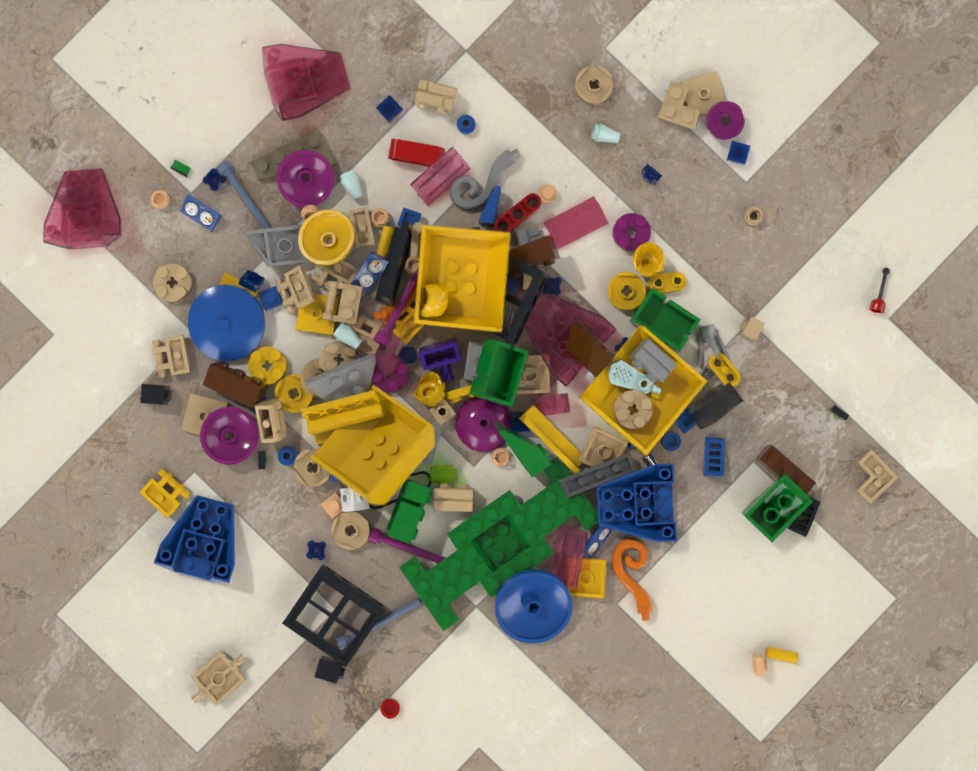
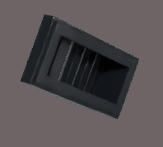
(807, 525)

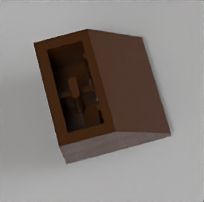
(588, 349)

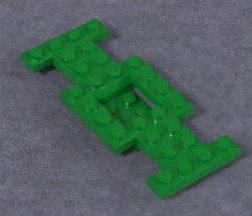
(494, 538)

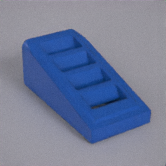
(489, 213)
(720, 473)

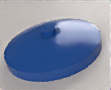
(226, 322)
(533, 606)

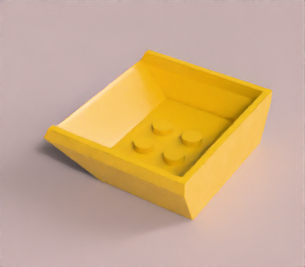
(471, 269)
(675, 394)
(379, 452)

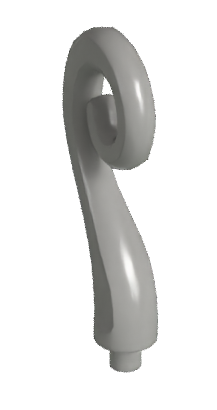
(499, 165)

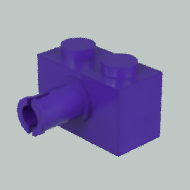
(441, 355)

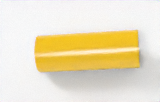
(385, 241)
(781, 654)

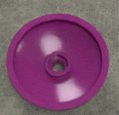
(309, 191)
(469, 428)
(243, 439)

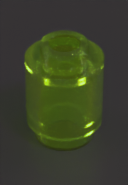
(442, 474)

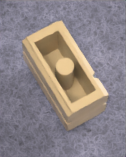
(436, 97)
(271, 420)
(453, 499)

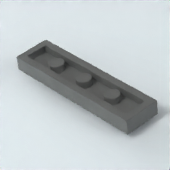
(597, 475)

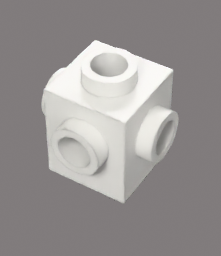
(352, 501)

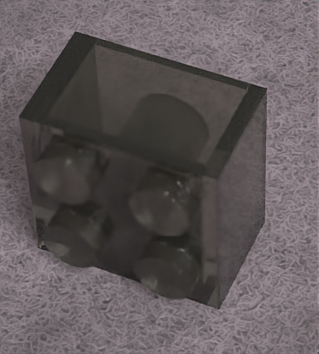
(714, 405)

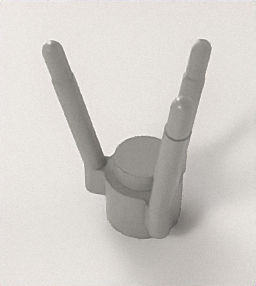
(710, 334)

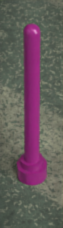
(383, 336)
(377, 536)

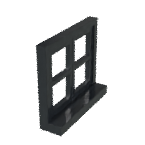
(396, 256)
(526, 305)
(349, 592)

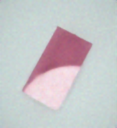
(440, 176)
(576, 222)
(569, 555)

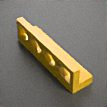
(342, 412)
(552, 438)

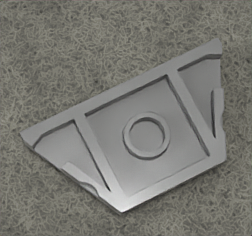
(277, 245)
(344, 380)

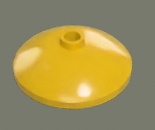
(321, 228)

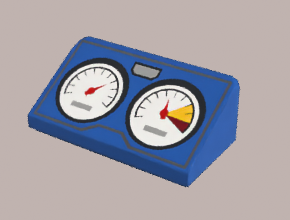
(200, 213)
(370, 272)
(596, 540)

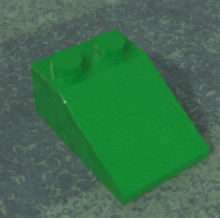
(531, 455)
(777, 507)

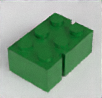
(666, 321)
(498, 372)
(408, 511)

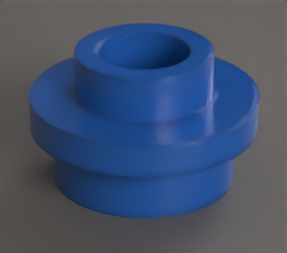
(466, 130)
(293, 454)

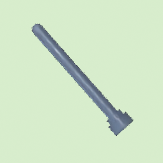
(226, 170)
(345, 641)

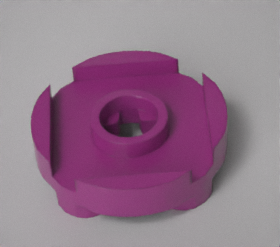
(714, 122)
(633, 221)
(394, 383)

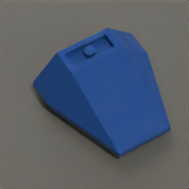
(640, 503)
(201, 542)

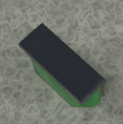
(180, 168)
(839, 413)
(262, 459)

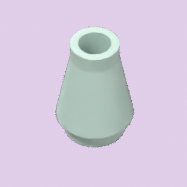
(602, 133)
(351, 184)
(346, 335)

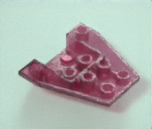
(302, 78)
(82, 212)
(550, 329)

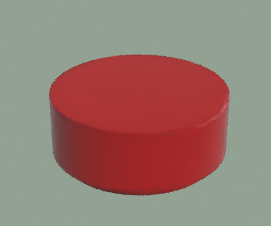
(390, 708)

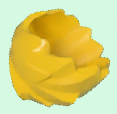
(648, 259)
(436, 301)
(430, 389)

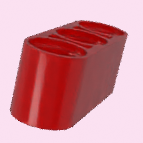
(414, 152)
(521, 206)

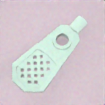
(634, 380)

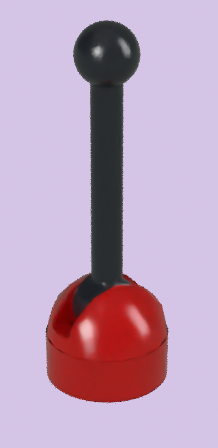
(878, 305)

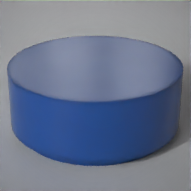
(671, 441)

